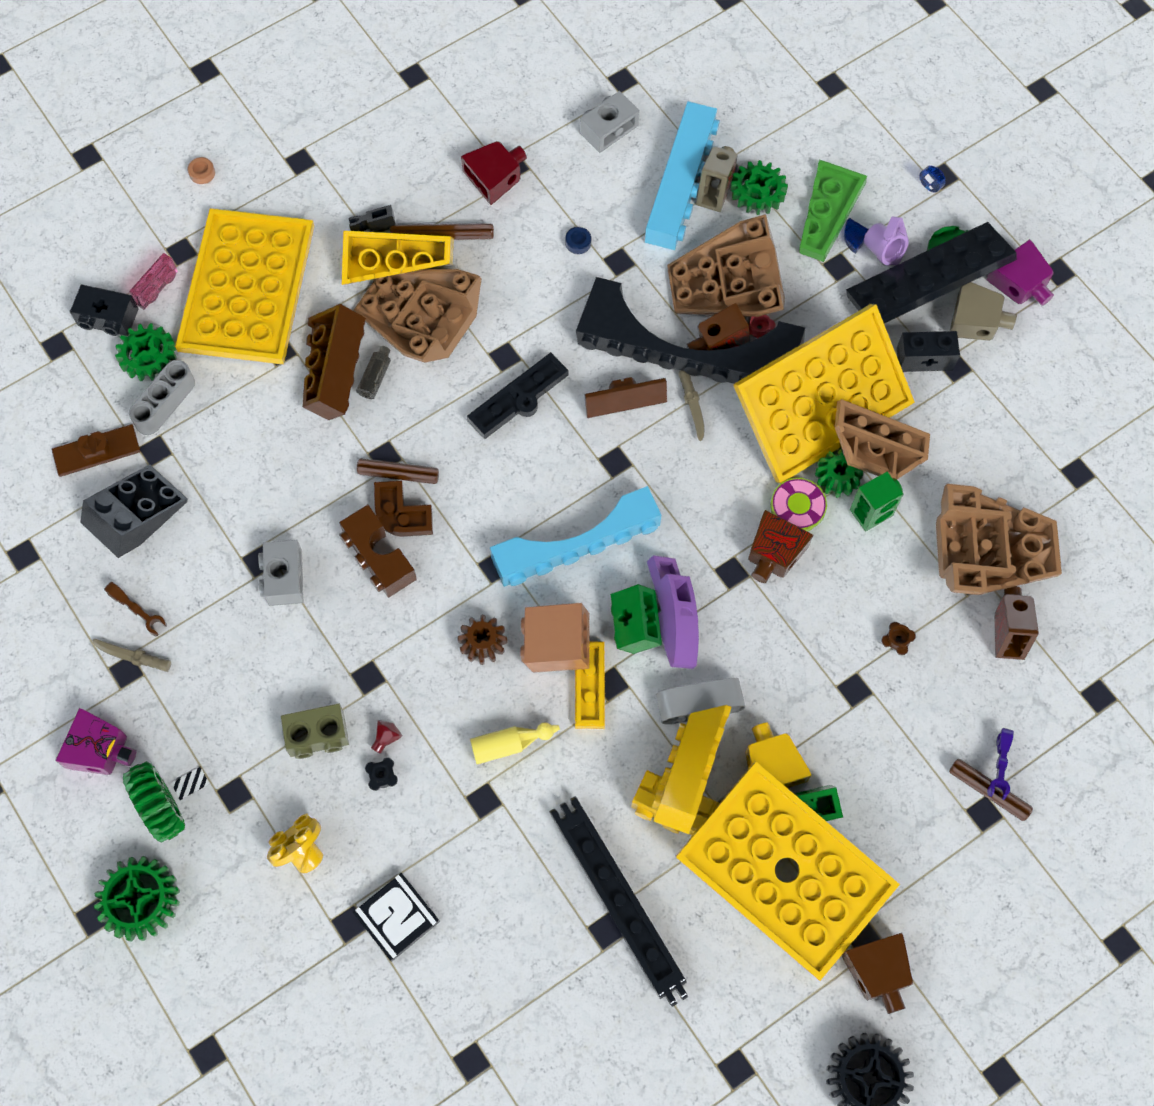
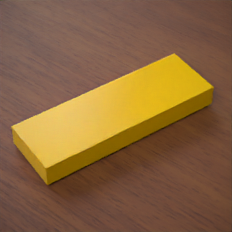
(591, 690)

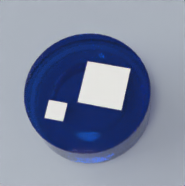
(932, 178)

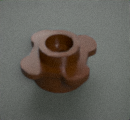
(897, 629)

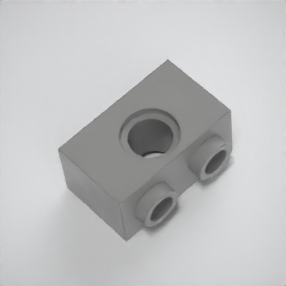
(622, 118)
(289, 587)

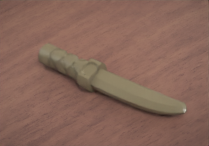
(692, 399)
(137, 658)

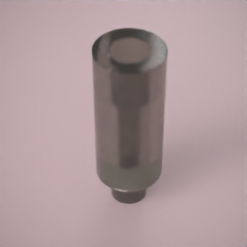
(374, 373)

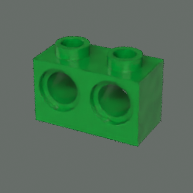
(876, 501)

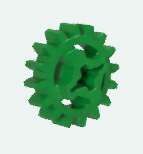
(758, 188)
(145, 350)

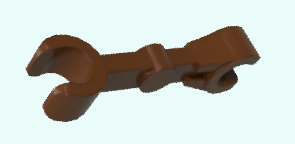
(119, 595)

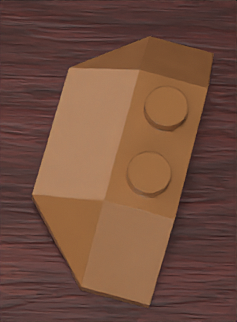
(879, 442)

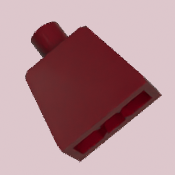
(493, 169)

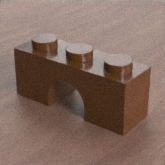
(389, 571)

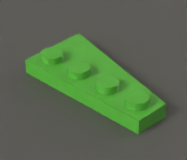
(829, 207)

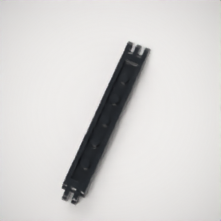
(620, 902)

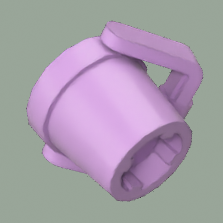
(888, 241)

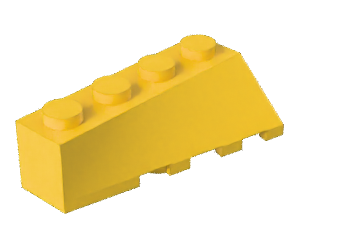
(388, 254)
(690, 768)

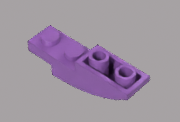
(678, 614)

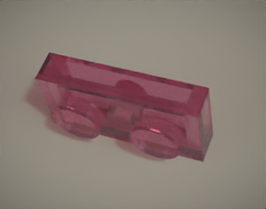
(153, 281)

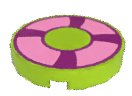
(799, 503)

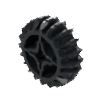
(871, 1063)

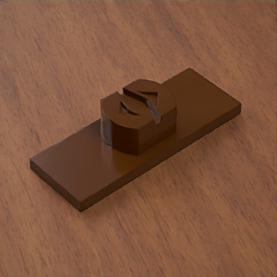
(625, 396)
(95, 450)

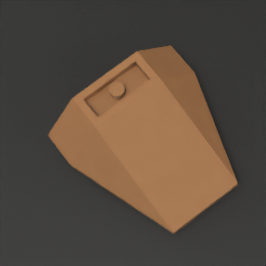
(728, 270)
(422, 310)

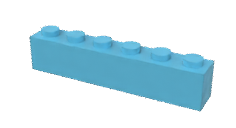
(681, 176)

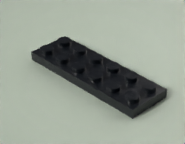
(934, 272)

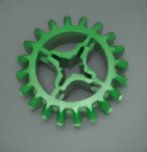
(153, 802)
(143, 923)

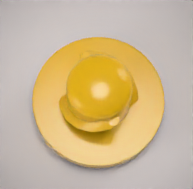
(297, 845)

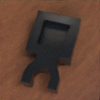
(376, 219)

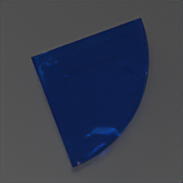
(854, 235)

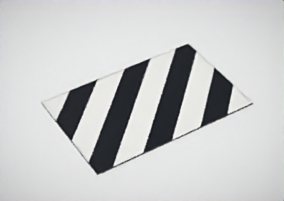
(190, 783)

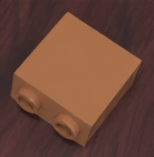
(555, 637)

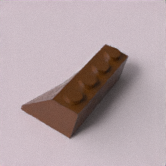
(332, 360)

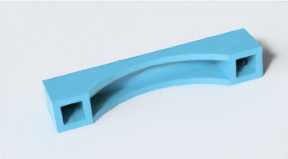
(523, 558)

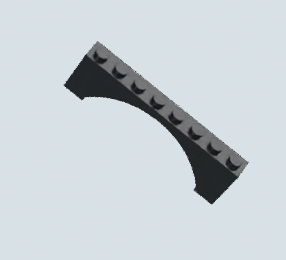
(614, 329)

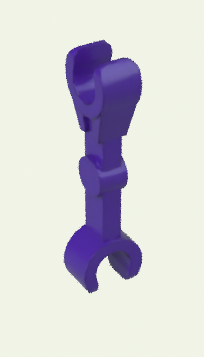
(1003, 745)

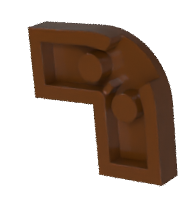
(396, 517)

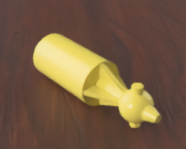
(508, 741)

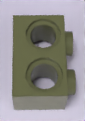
(314, 722)

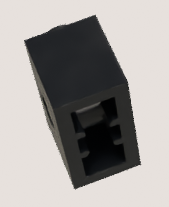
(104, 310)
(928, 351)

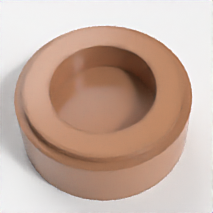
(201, 170)

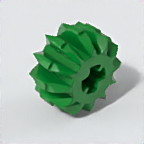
(834, 482)

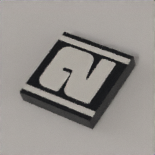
(396, 917)

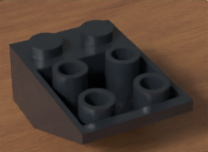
(131, 510)

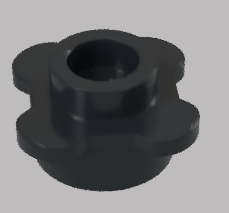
(377, 782)

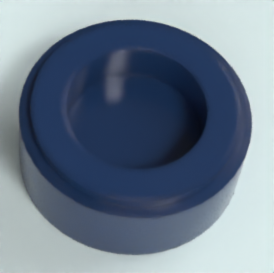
(578, 240)

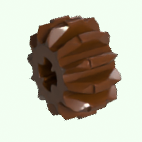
(484, 648)

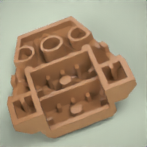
(991, 544)

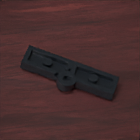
(518, 396)

